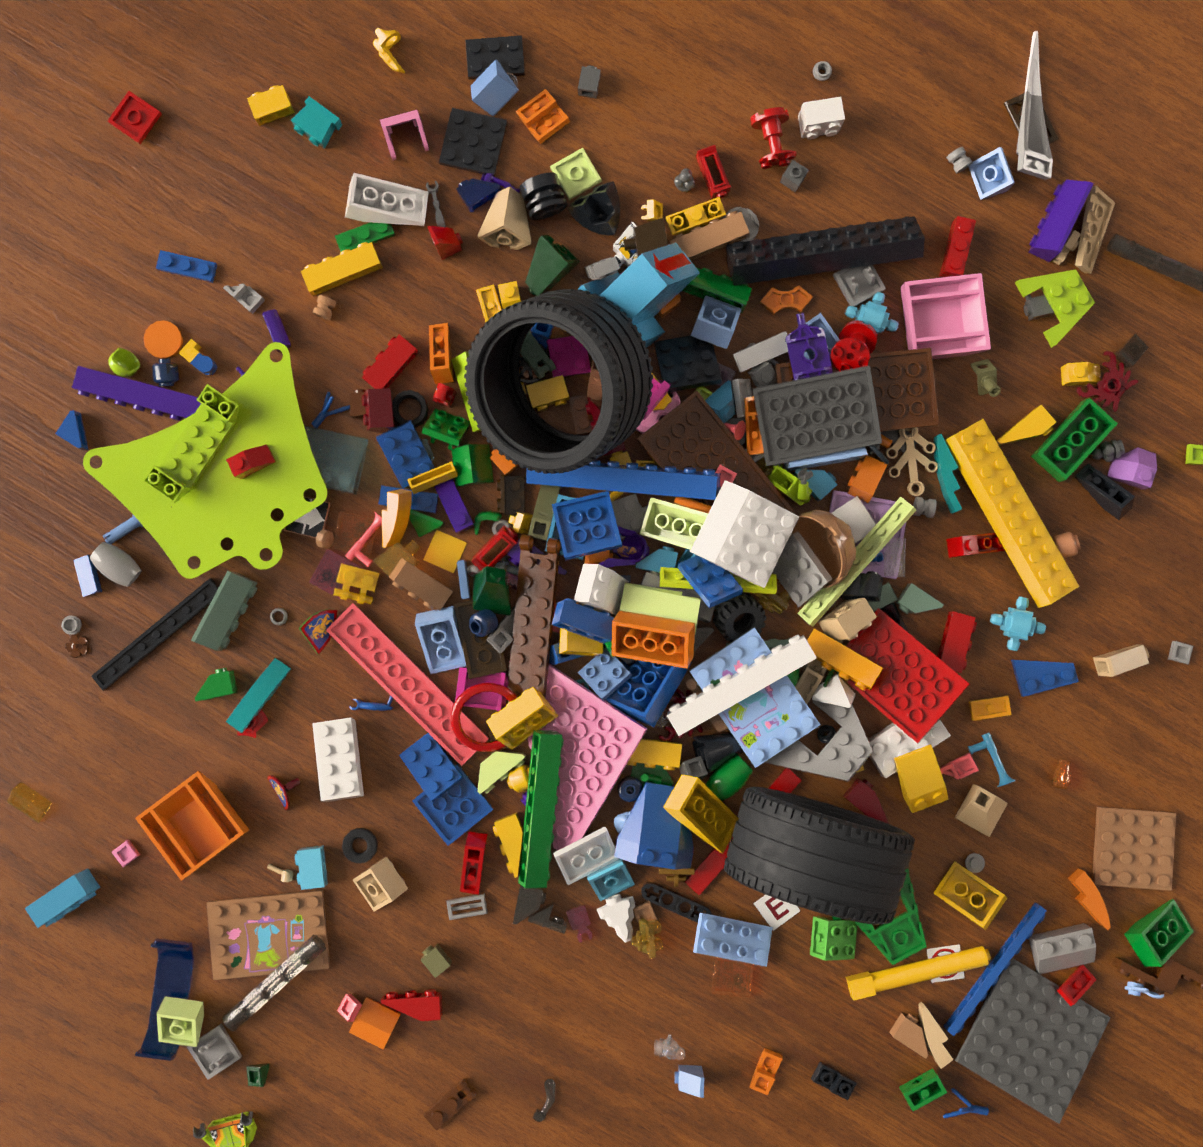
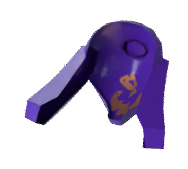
(633, 550)

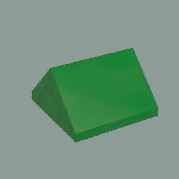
(472, 464)

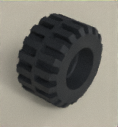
(729, 610)

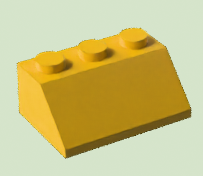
(521, 717)

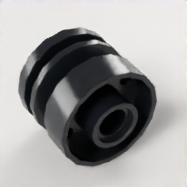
(543, 196)

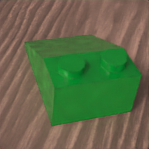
(1159, 934)

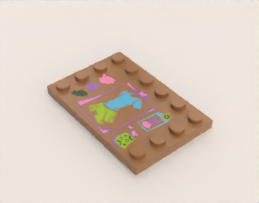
(263, 931)

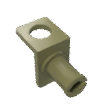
(986, 378)

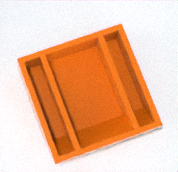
(192, 824)

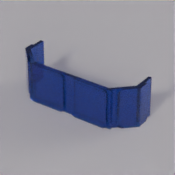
(171, 980)

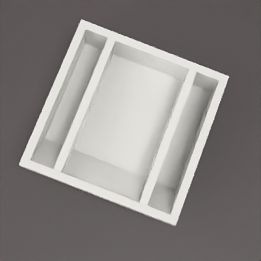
(744, 533)

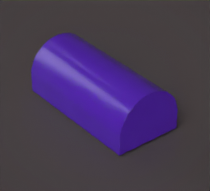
(276, 328)

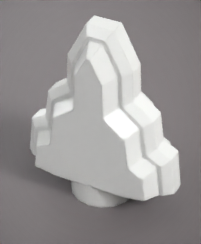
(619, 914)

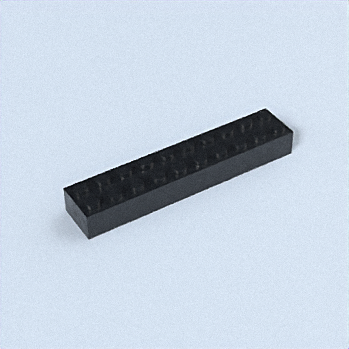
(825, 250)

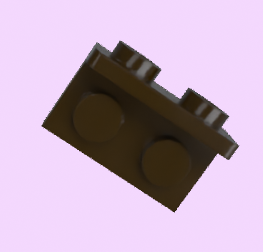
(512, 495)

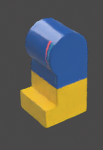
(198, 360)

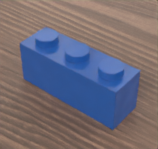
(583, 620)

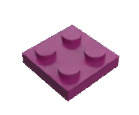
(568, 356)

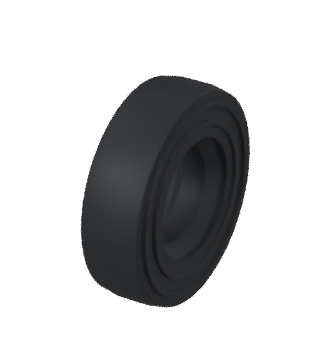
(348, 850)

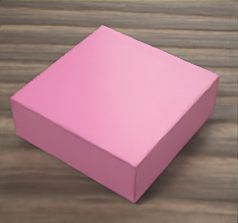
(125, 853)

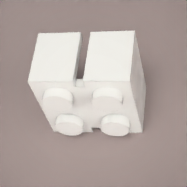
(821, 117)

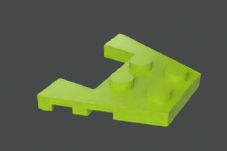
(1066, 297)

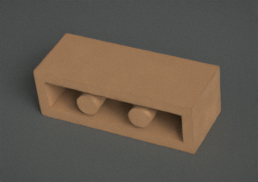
(420, 585)

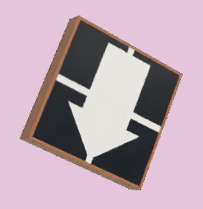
(311, 522)

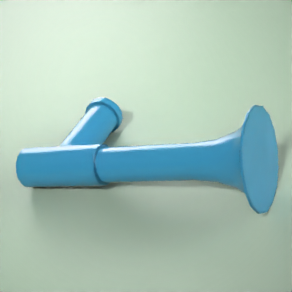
(989, 744)

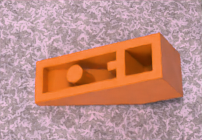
(440, 353)
(753, 436)

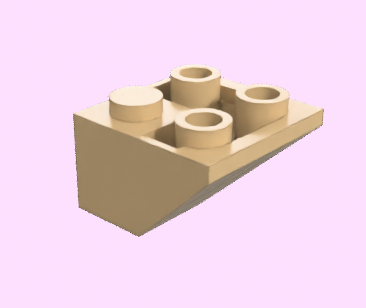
(981, 810)

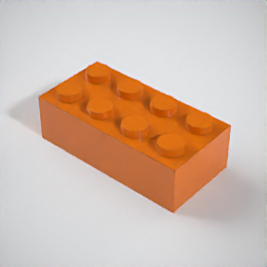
(653, 639)

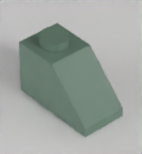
(916, 600)

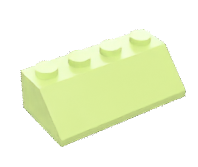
(672, 523)

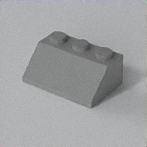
(1063, 948)

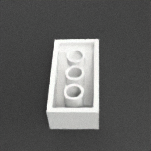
(385, 202)

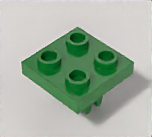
(446, 428)

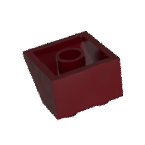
(378, 410)

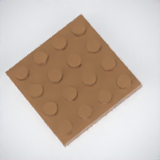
(1134, 848)

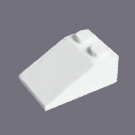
(600, 588)

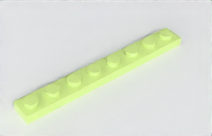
(865, 553)

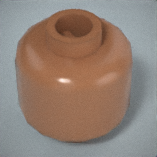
(1067, 544)

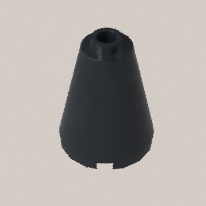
(716, 749)

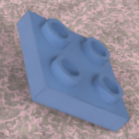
(604, 674)

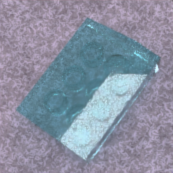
(338, 458)

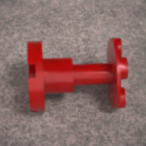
(770, 123)
(855, 346)

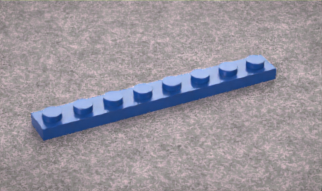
(997, 965)

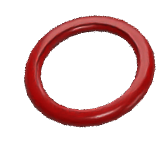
(458, 705)

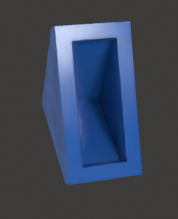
(73, 430)

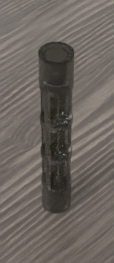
(1155, 261)
(274, 982)

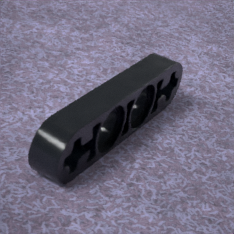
(677, 900)

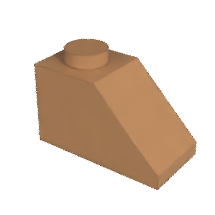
(910, 1034)

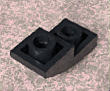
(833, 1080)

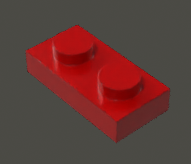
(1076, 985)

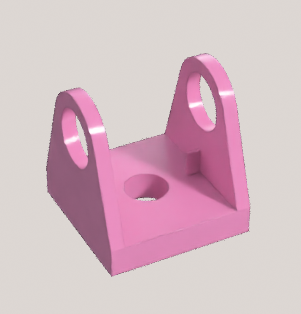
(387, 123)

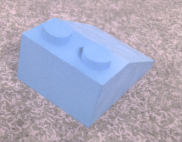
(440, 639)

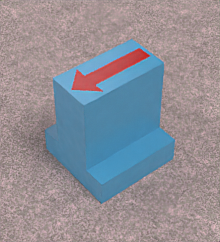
(647, 287)

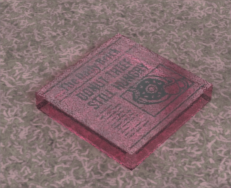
(327, 572)

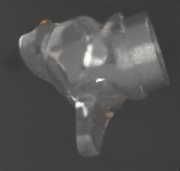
(668, 1048)

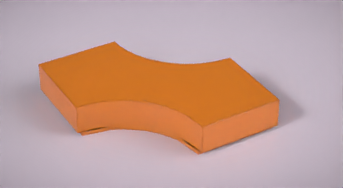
(793, 299)

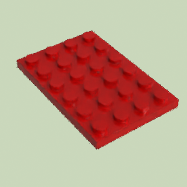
(914, 682)

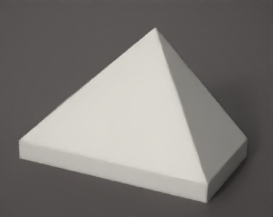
(835, 693)

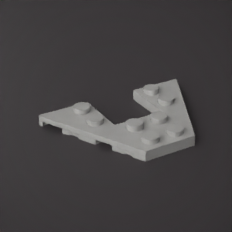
(842, 754)

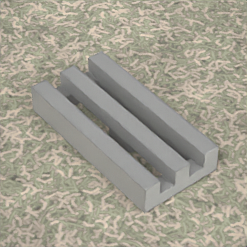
(465, 899)

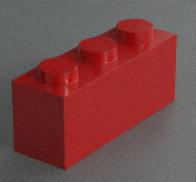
(957, 247)
(390, 363)
(956, 640)

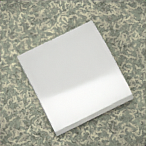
(856, 517)

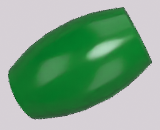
(729, 778)

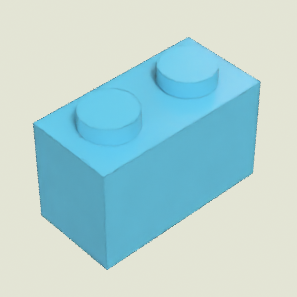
(311, 867)

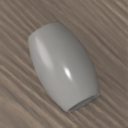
(115, 564)

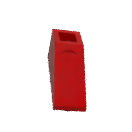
(973, 545)
(420, 1006)

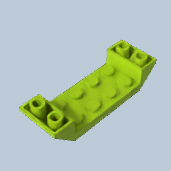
(194, 446)

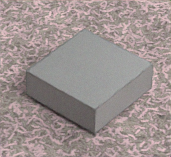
(1180, 652)

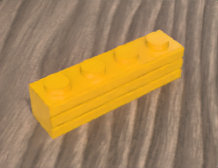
(432, 477)

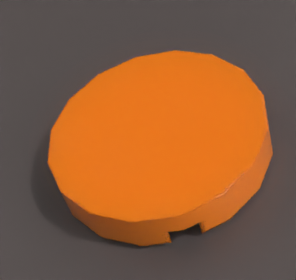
(163, 339)

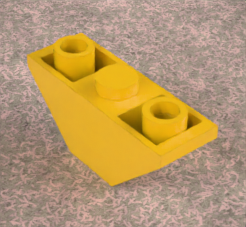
(695, 216)

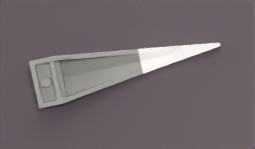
(1033, 141)

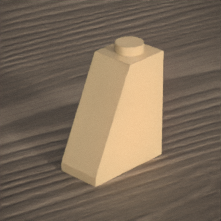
(1121, 660)

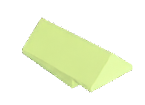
(660, 603)

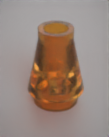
(1062, 775)

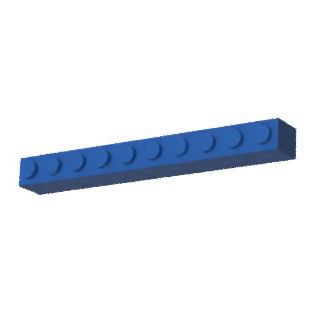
(635, 479)

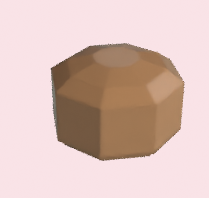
(324, 539)

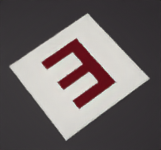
(775, 911)

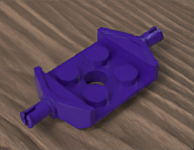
(804, 339)

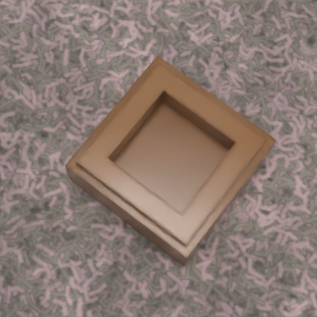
(645, 911)

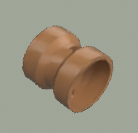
(324, 307)

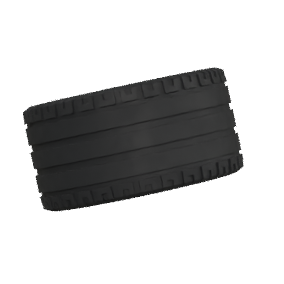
(498, 395)
(819, 856)

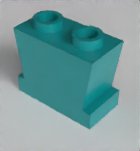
(316, 123)

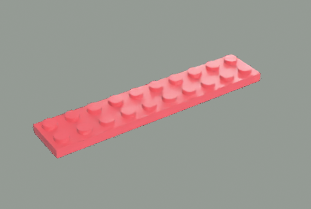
(403, 681)

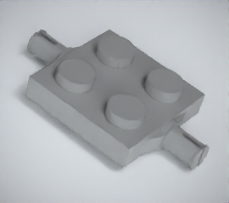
(629, 513)

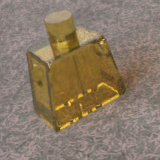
(389, 559)

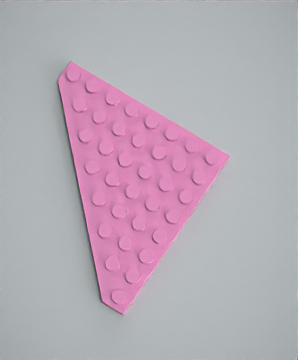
(593, 754)

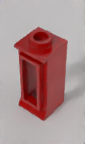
(720, 190)
(508, 535)

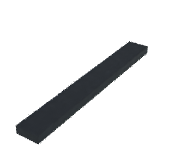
(155, 635)

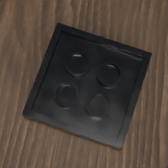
(473, 142)
(687, 363)

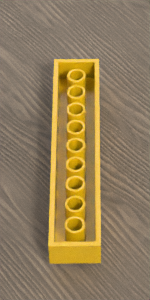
(1011, 514)

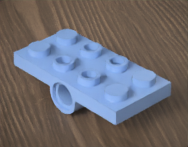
(732, 939)

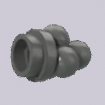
(685, 180)
(1109, 450)

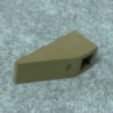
(543, 512)

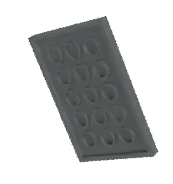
(817, 415)

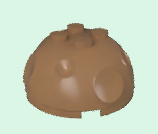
(830, 542)

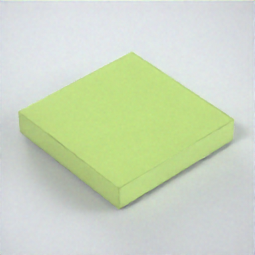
(576, 173)

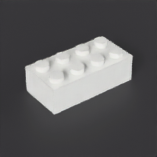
(894, 742)
(338, 759)

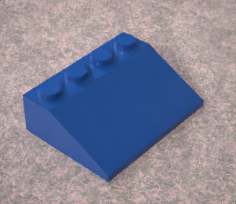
(647, 690)

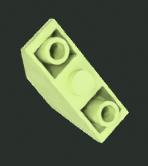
(497, 767)

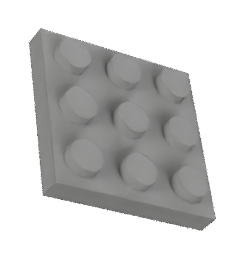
(800, 570)

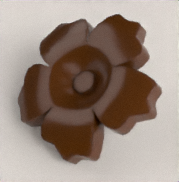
(77, 645)

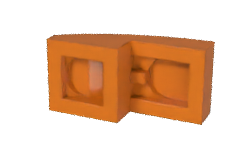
(765, 1071)

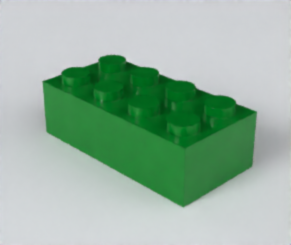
(1074, 440)

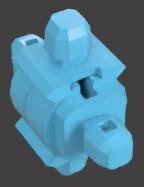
(873, 314)
(1018, 623)

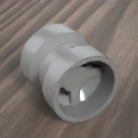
(959, 159)
(924, 507)

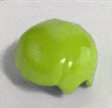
(123, 363)

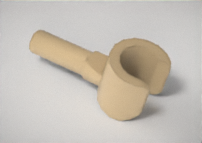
(287, 875)

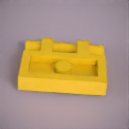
(359, 578)

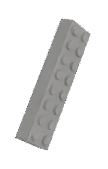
(602, 268)

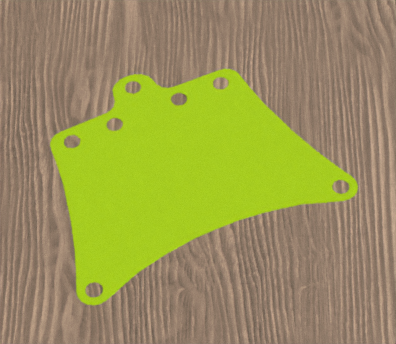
(219, 501)

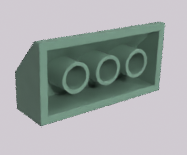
(225, 611)

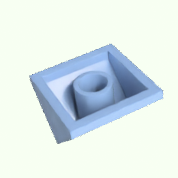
(991, 174)

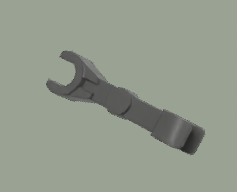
(439, 217)

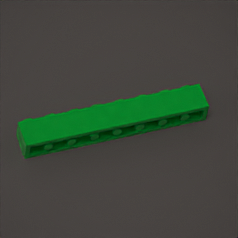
(540, 809)

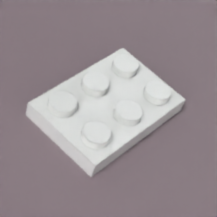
(586, 855)

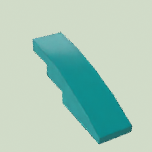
(946, 478)
(258, 695)

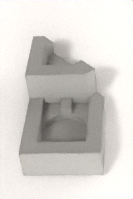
(246, 296)

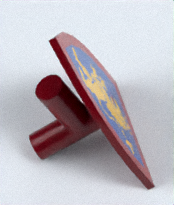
(281, 790)

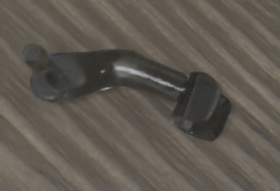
(549, 1085)

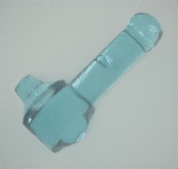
(504, 564)

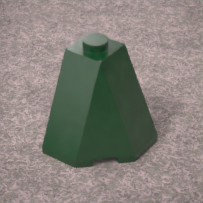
(549, 265)
(492, 591)

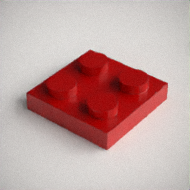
(134, 117)

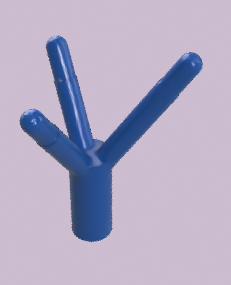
(323, 414)
(971, 1108)

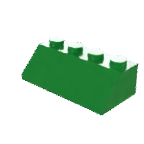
(718, 288)

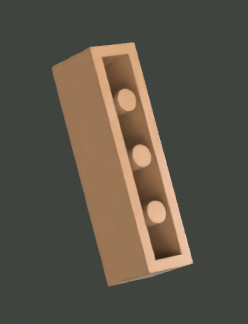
(713, 236)

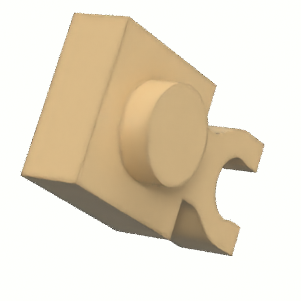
(1071, 244)

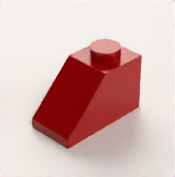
(250, 461)

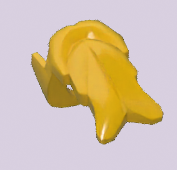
(385, 41)

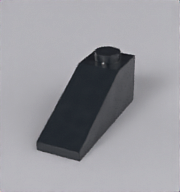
(1106, 492)

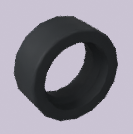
(410, 394)

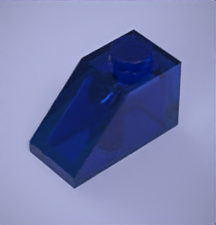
(476, 192)

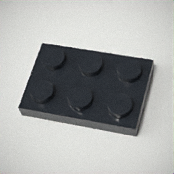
(485, 51)

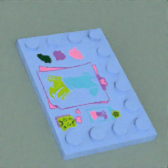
(767, 718)

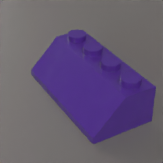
(1059, 219)

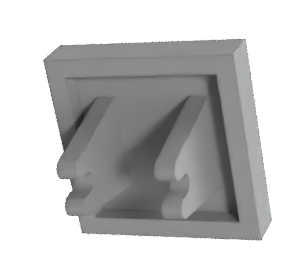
(859, 283)
(215, 1051)

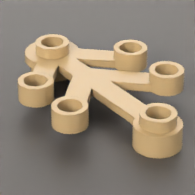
(911, 456)

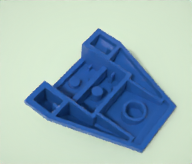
(653, 834)

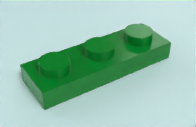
(366, 233)

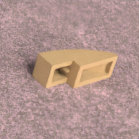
(934, 1037)

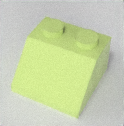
(180, 1021)

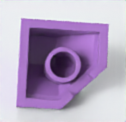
(1134, 468)

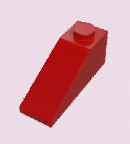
(445, 240)
(473, 862)

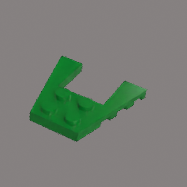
(901, 936)

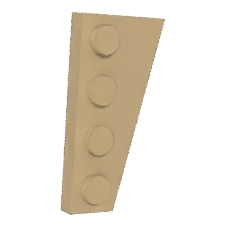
(1095, 222)

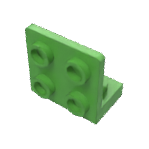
(833, 939)

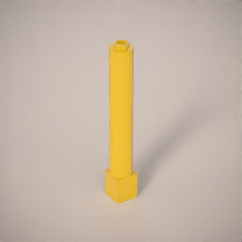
(868, 984)

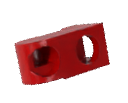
(444, 395)

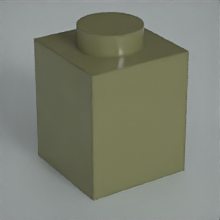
(435, 960)

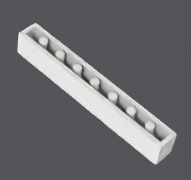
(740, 685)

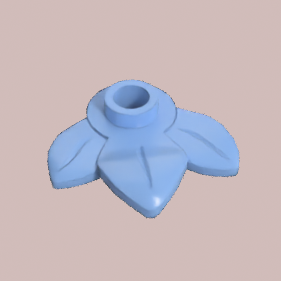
(1136, 990)

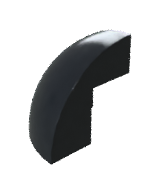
(598, 210)

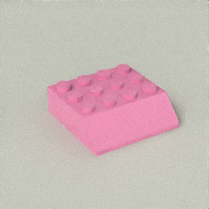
(946, 315)

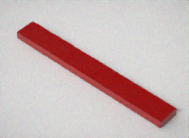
(715, 861)

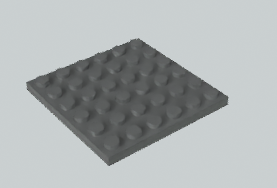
(1032, 1040)

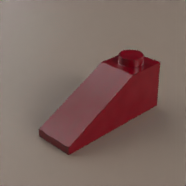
(865, 799)

